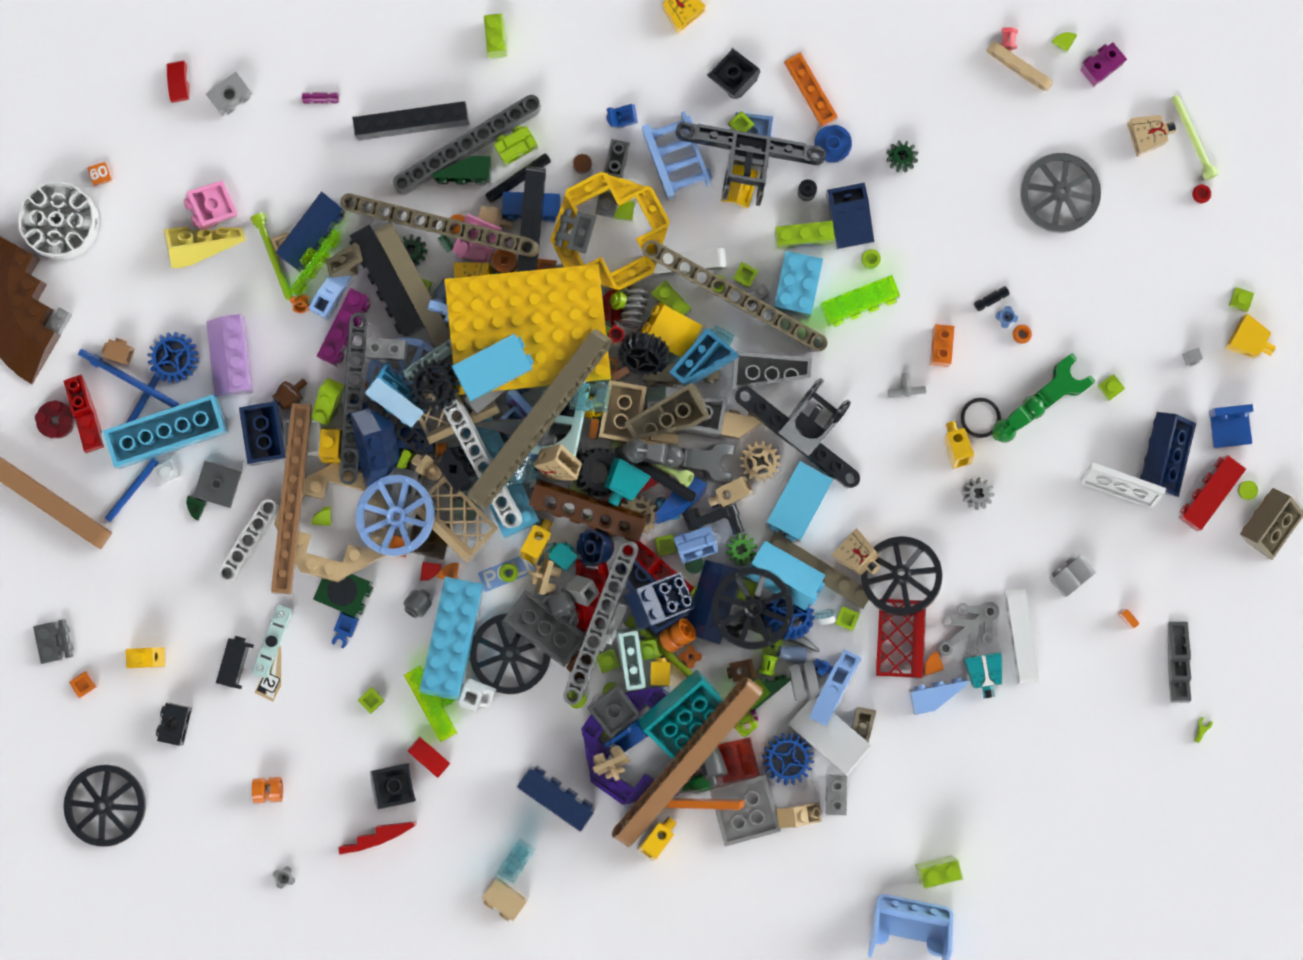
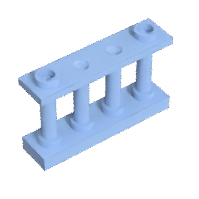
(663, 169)

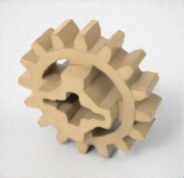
(752, 456)
(648, 509)

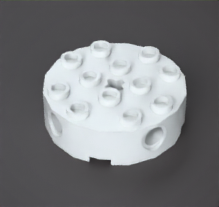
(45, 207)

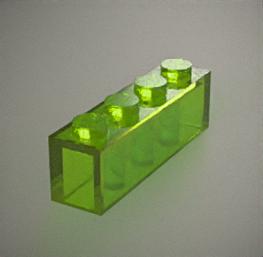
(859, 301)

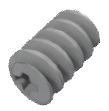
(633, 305)

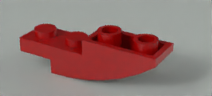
(84, 413)

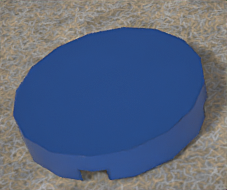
(835, 142)

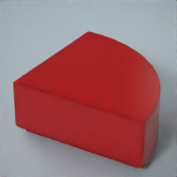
(429, 570)

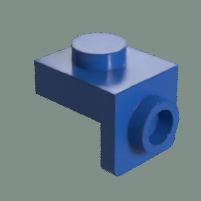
(622, 116)

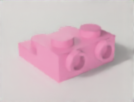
(209, 205)
(474, 251)

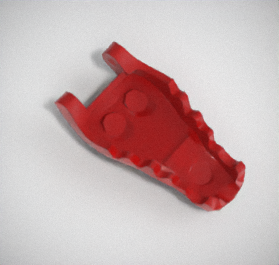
(599, 577)

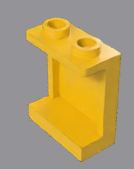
(673, 328)

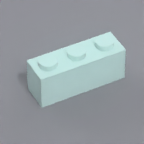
(630, 658)

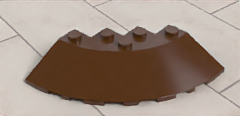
(23, 334)

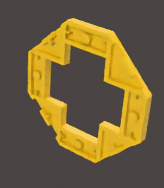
(622, 191)

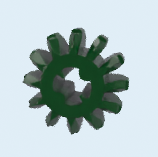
(895, 156)
(419, 248)

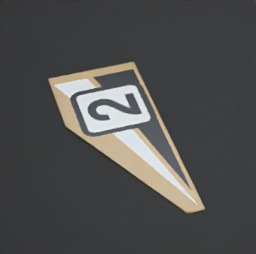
(270, 686)

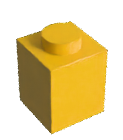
(660, 672)

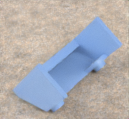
(913, 921)

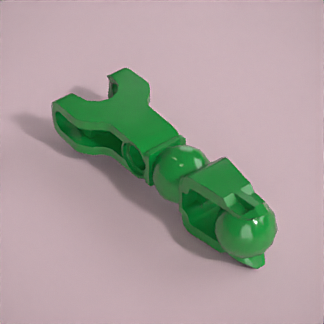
(1035, 405)

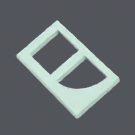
(571, 441)

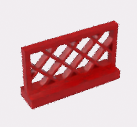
(918, 643)

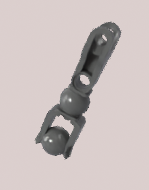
(674, 456)

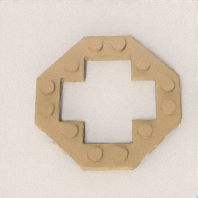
(355, 557)

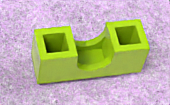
(808, 233)

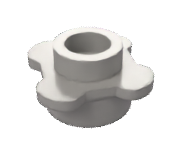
(283, 882)

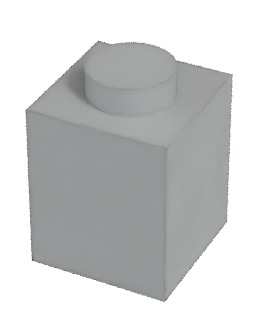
(582, 590)

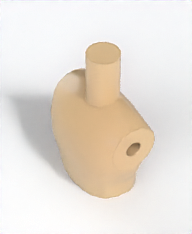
(494, 216)

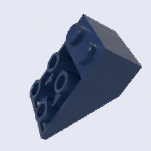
(850, 215)
(659, 601)

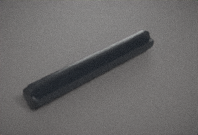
(515, 179)

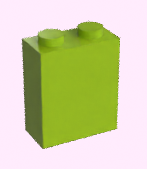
(938, 872)

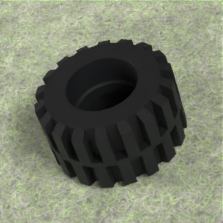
(584, 478)

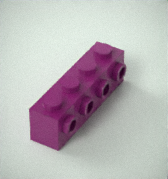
(336, 340)

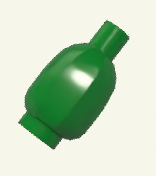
(697, 784)

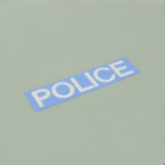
(491, 579)

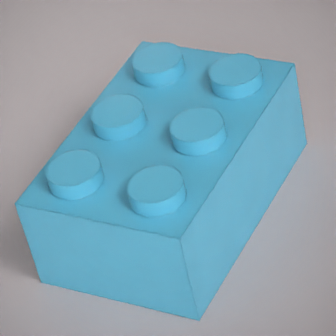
(798, 284)

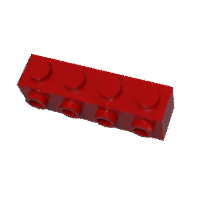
(1211, 493)

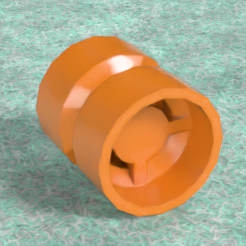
(504, 262)
(677, 635)
(260, 790)

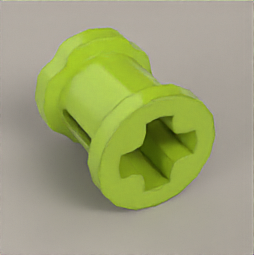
(766, 658)

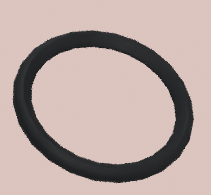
(964, 411)

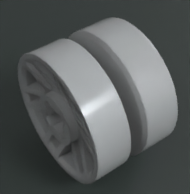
(804, 681)

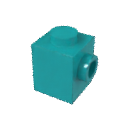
(562, 555)

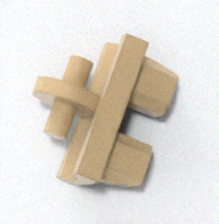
(427, 467)
(548, 569)
(603, 766)

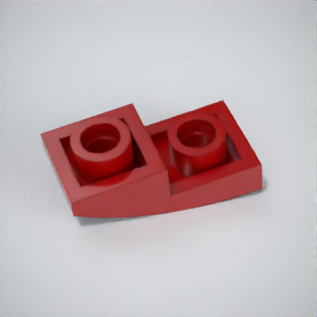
(177, 81)
(428, 757)

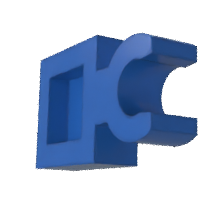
(345, 627)

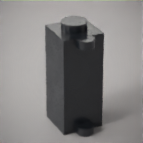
(233, 662)

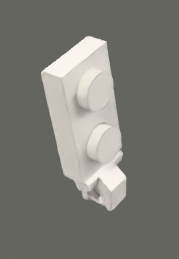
(615, 624)

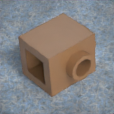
(118, 351)

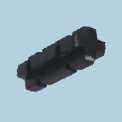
(991, 298)

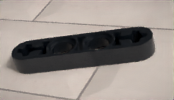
(398, 426)

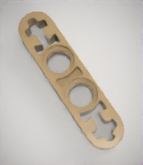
(1019, 66)

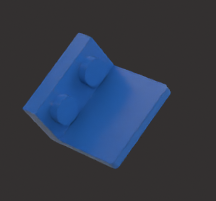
(1231, 425)

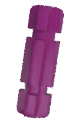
(320, 97)

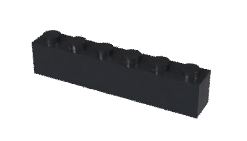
(411, 120)
(387, 281)

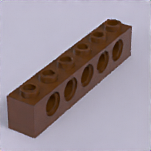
(598, 507)

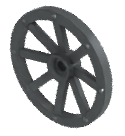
(1059, 197)

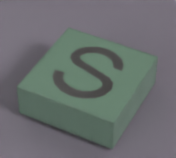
(656, 394)

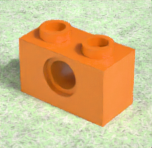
(942, 345)

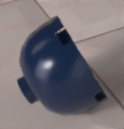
(595, 547)

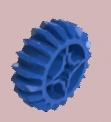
(166, 360)
(805, 617)
(803, 765)

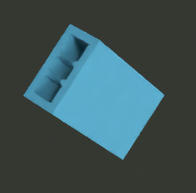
(493, 367)
(799, 502)
(799, 577)

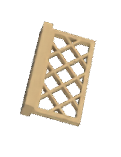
(447, 430)
(447, 533)

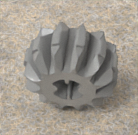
(971, 494)

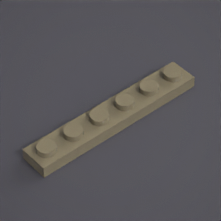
(833, 578)

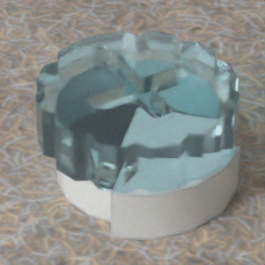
(825, 616)

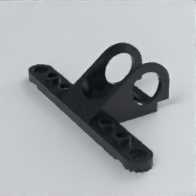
(749, 149)
(802, 431)

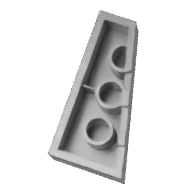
(763, 369)
(711, 426)

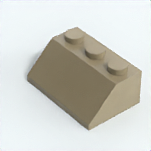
(1272, 523)

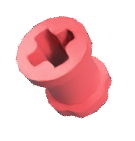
(1009, 31)

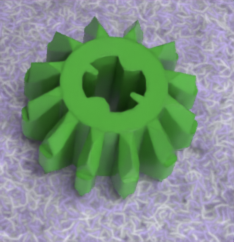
(737, 544)

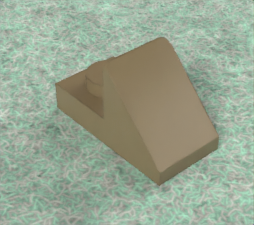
(345, 262)
(863, 722)

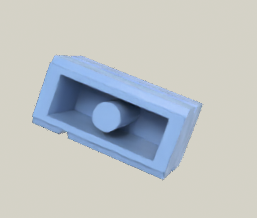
(696, 544)

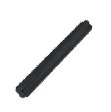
(660, 477)

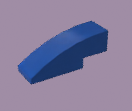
(677, 505)

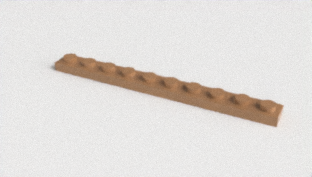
(291, 499)

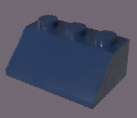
(262, 433)

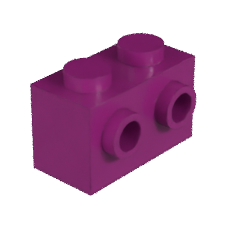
(1103, 64)

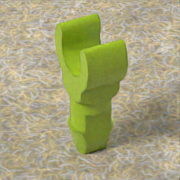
(1202, 729)

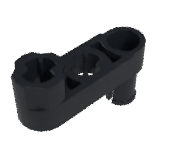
(694, 520)

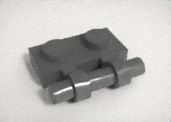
(580, 233)
(48, 644)

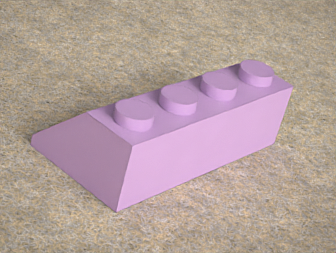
(229, 355)

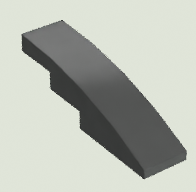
(1179, 662)

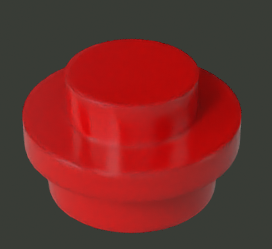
(1201, 193)

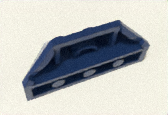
(375, 444)

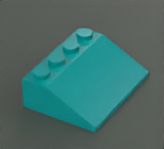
(681, 713)

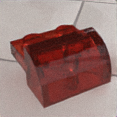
(739, 759)

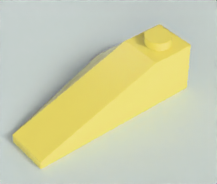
(192, 246)

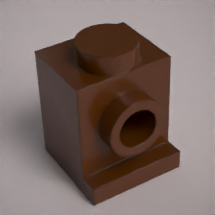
(748, 666)

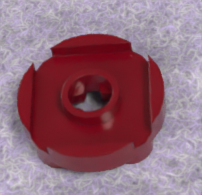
(44, 417)

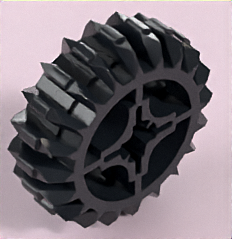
(644, 353)
(430, 378)

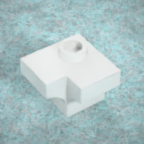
(476, 695)

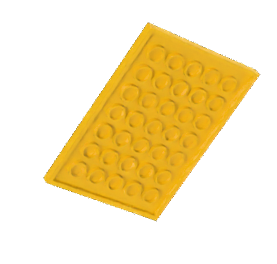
(544, 307)

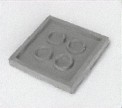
(755, 818)

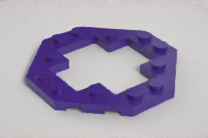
(591, 730)

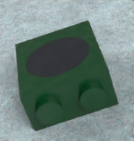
(345, 595)

